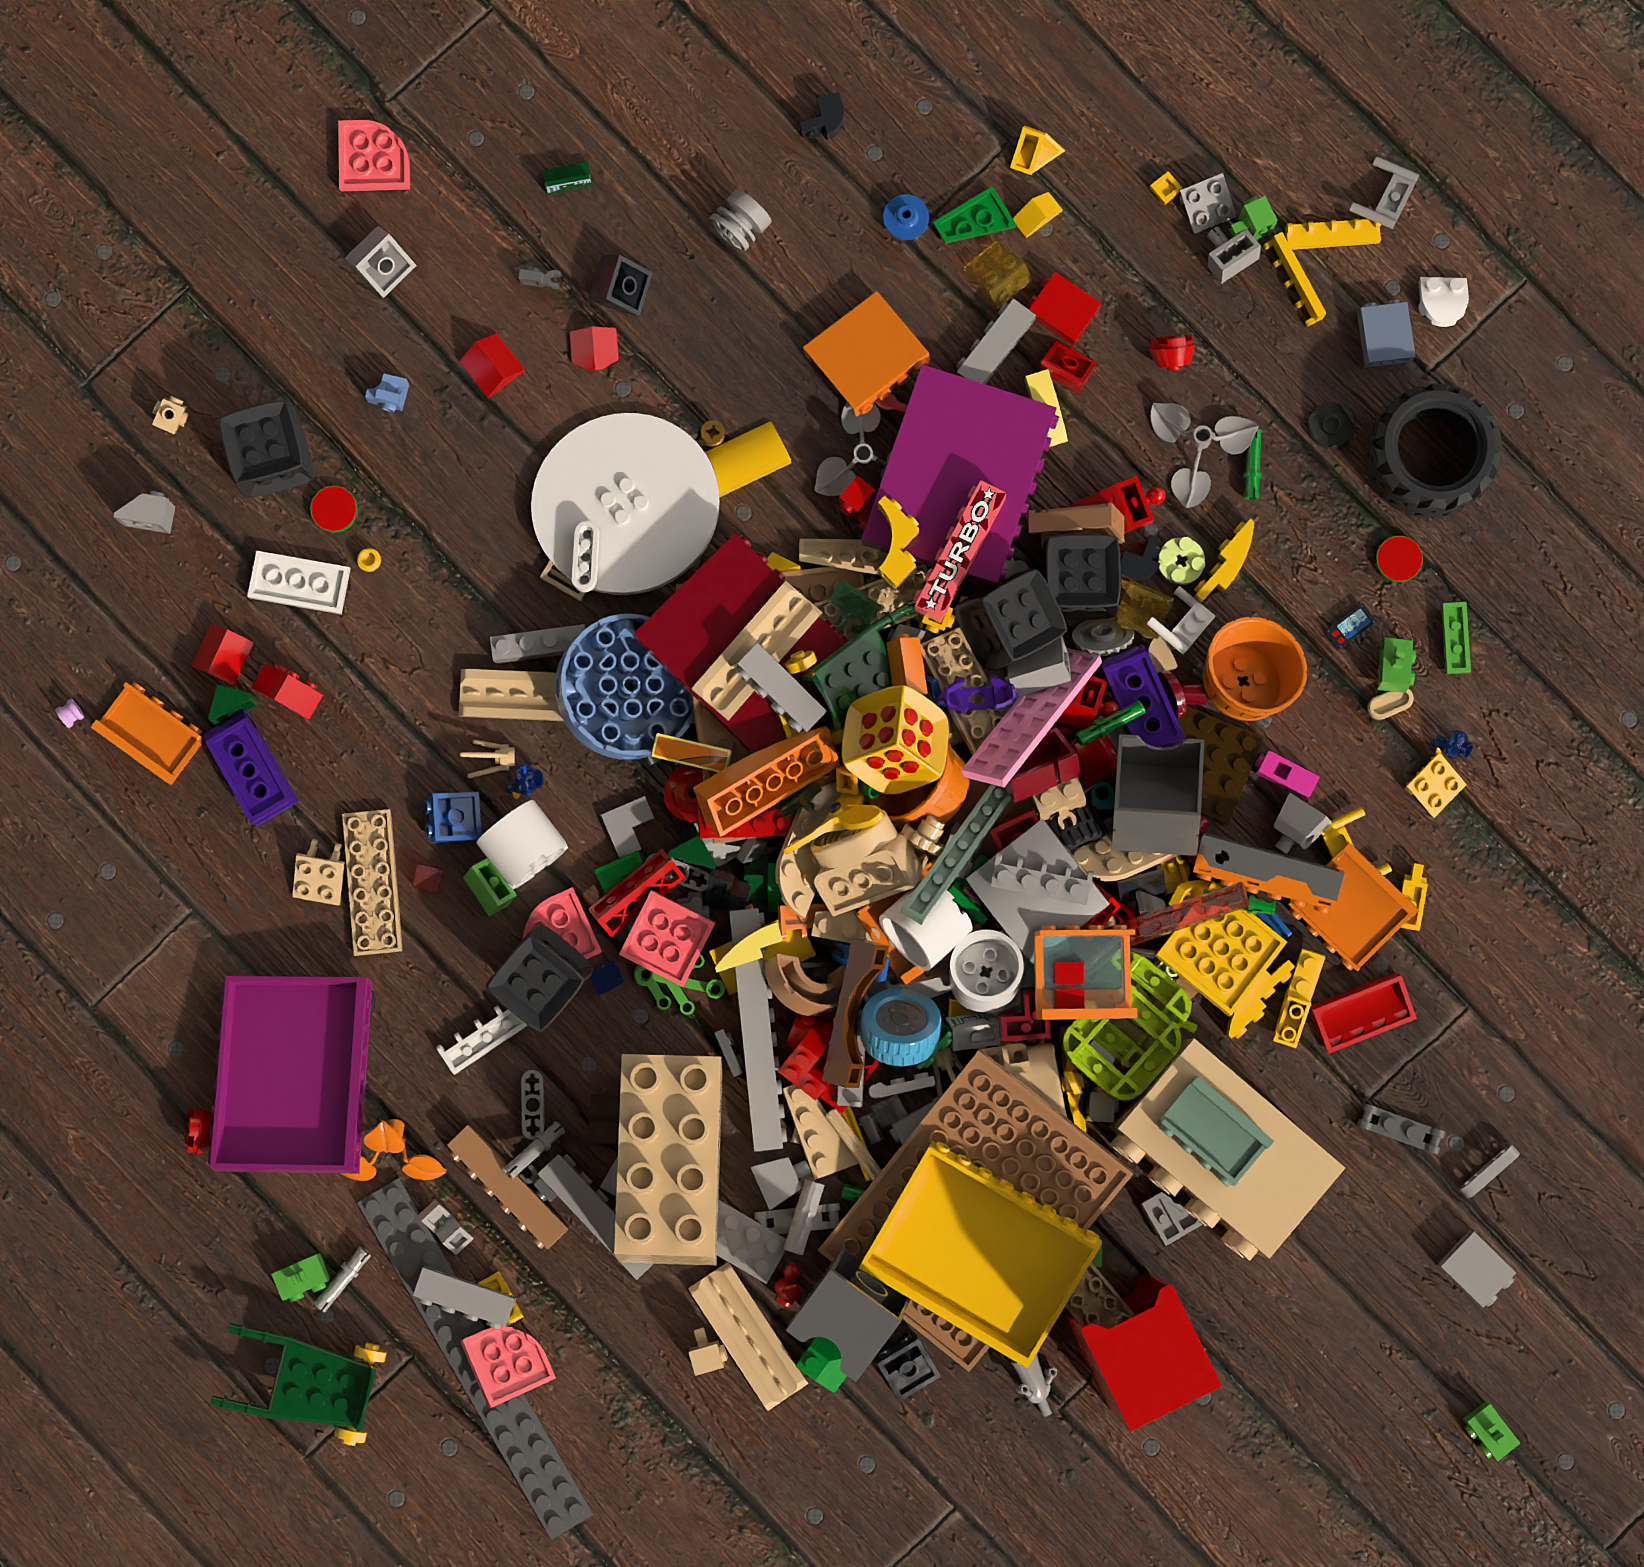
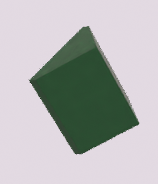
(229, 702)
(694, 853)

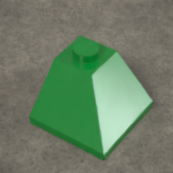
(822, 1363)

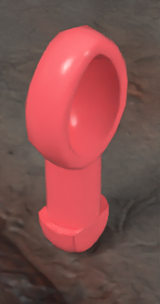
(892, 403)

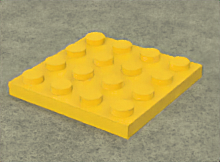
(1222, 955)

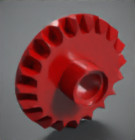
(679, 791)

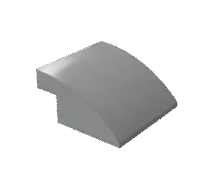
(1025, 913)

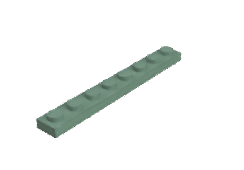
(956, 854)

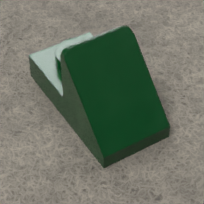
(757, 875)

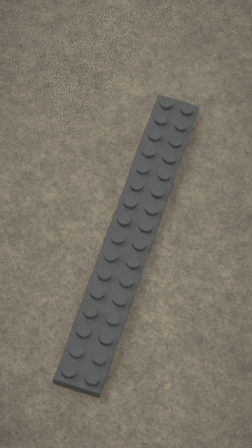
(512, 1423)

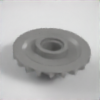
(1101, 636)

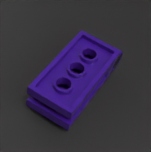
(1137, 666)
(224, 745)

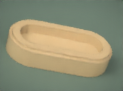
(1389, 704)

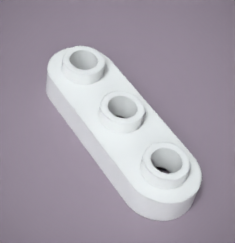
(582, 547)

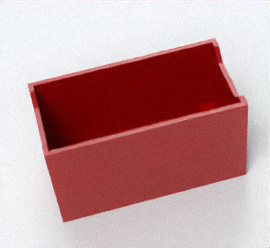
(1148, 1360)

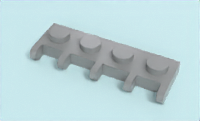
(1041, 882)

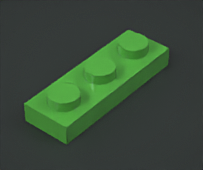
(1456, 638)

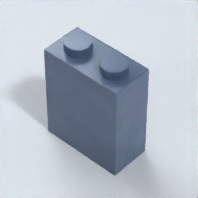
(1386, 333)

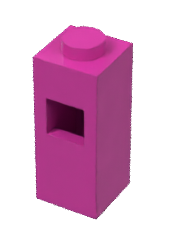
(1286, 774)

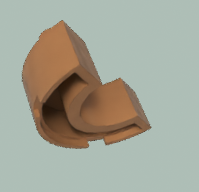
(800, 992)

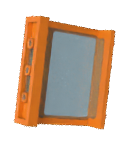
(1105, 971)

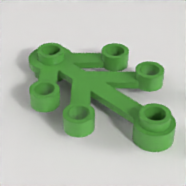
(652, 984)

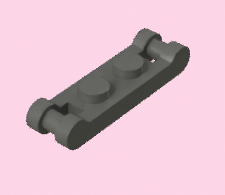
(1400, 1129)

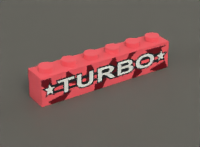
(960, 551)

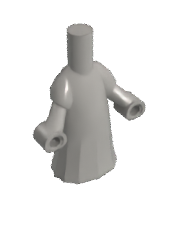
(1034, 1384)

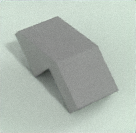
(445, 1226)

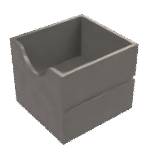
(1158, 796)
(851, 1312)

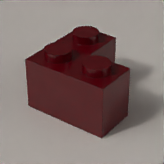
(1023, 1024)

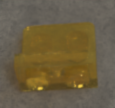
(999, 273)
(1139, 606)

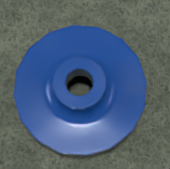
(902, 227)

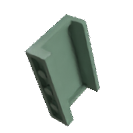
(1214, 1131)

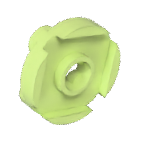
(1185, 548)

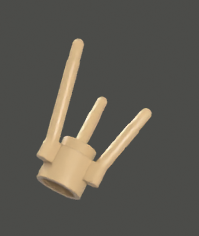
(504, 756)
(944, 1060)

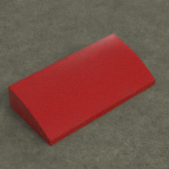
(1362, 1012)

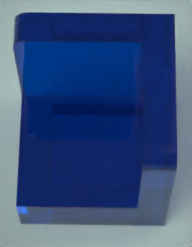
(607, 978)

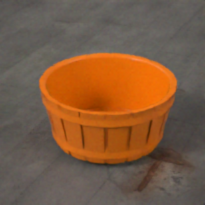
(1263, 655)
(937, 799)

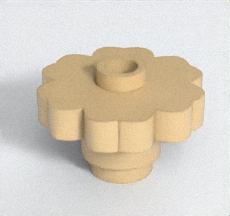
(926, 835)

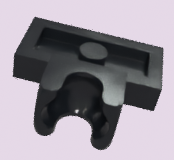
(724, 893)

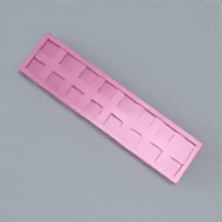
(1027, 724)

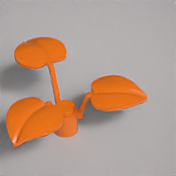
(388, 1138)

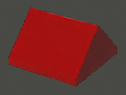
(491, 364)
(1067, 366)
(222, 654)

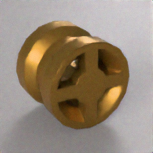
(711, 438)

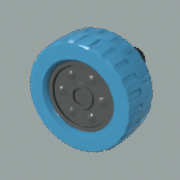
(900, 1028)

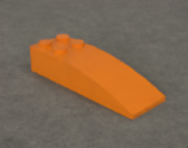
(765, 779)

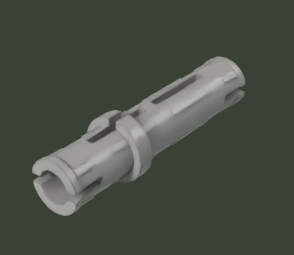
(541, 1143)
(340, 1281)

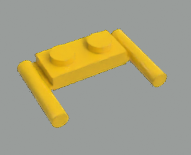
(1336, 836)

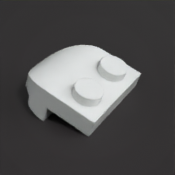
(1443, 299)

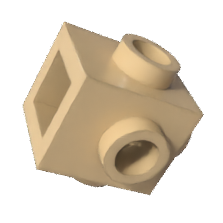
(163, 420)

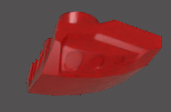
(1096, 760)

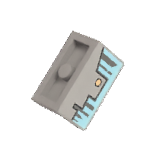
(973, 1031)

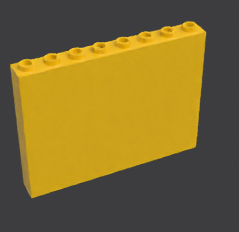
(981, 1253)

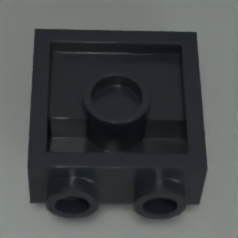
(906, 1365)

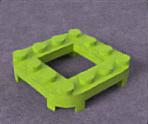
(1165, 990)
(1145, 1070)

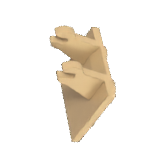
(318, 878)

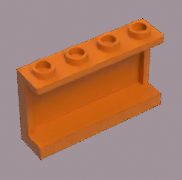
(150, 732)

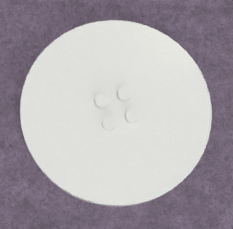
(641, 488)

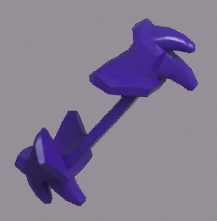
(995, 696)

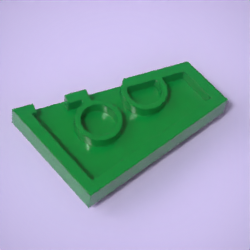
(975, 218)

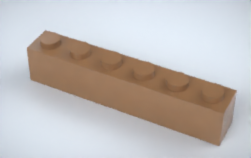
(513, 1194)

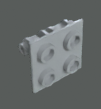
(1207, 203)

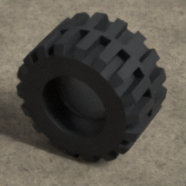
(1088, 828)

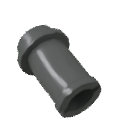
(871, 1128)

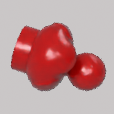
(787, 1288)

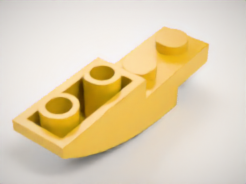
(1232, 556)
(1298, 997)
(1252, 1006)

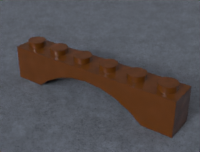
(843, 1059)

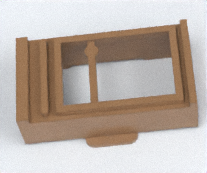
(1089, 519)

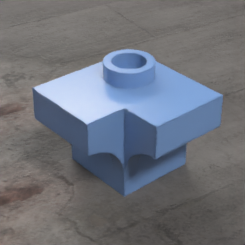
(389, 393)

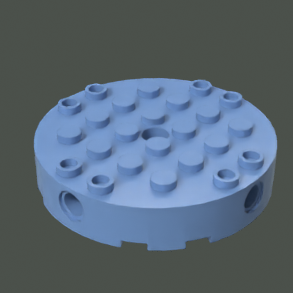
(600, 707)

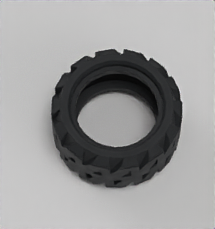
(1459, 410)

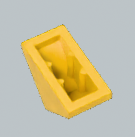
(1036, 214)

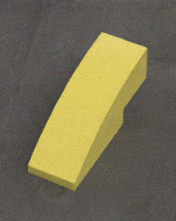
(1042, 390)

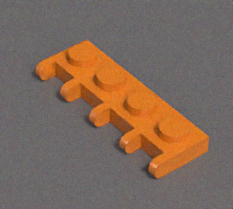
(788, 920)

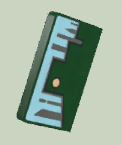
(567, 178)

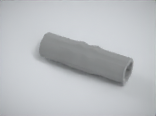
(804, 1217)

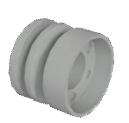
(743, 217)

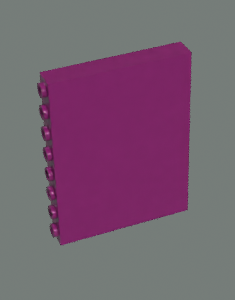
(947, 444)
(291, 1074)

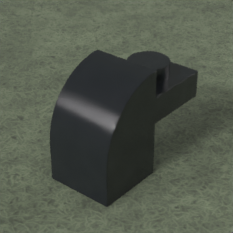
(830, 119)
(1141, 567)

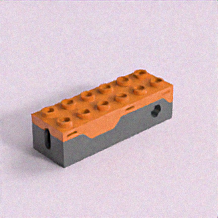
(1268, 871)

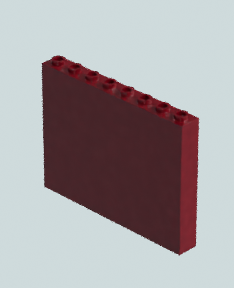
(706, 618)

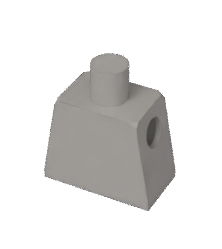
(1299, 824)
(779, 1179)

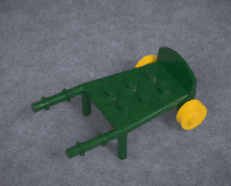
(850, 671)
(314, 1385)

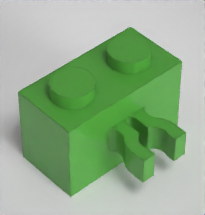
(1256, 218)
(1395, 665)
(489, 887)
(301, 1277)
(1490, 1431)

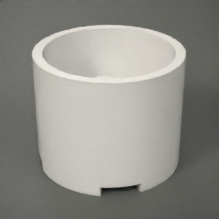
(522, 844)
(931, 941)
(991, 953)

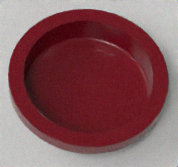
(1174, 692)

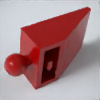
(1128, 507)
(1087, 704)

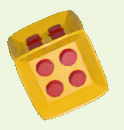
(895, 740)

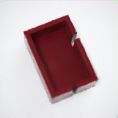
(1048, 763)

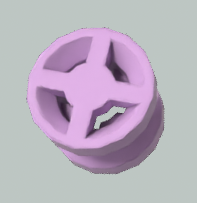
(69, 713)

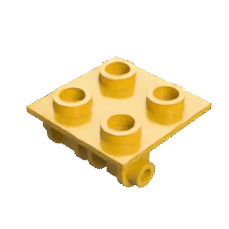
(1435, 785)

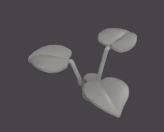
(1234, 434)
(833, 472)

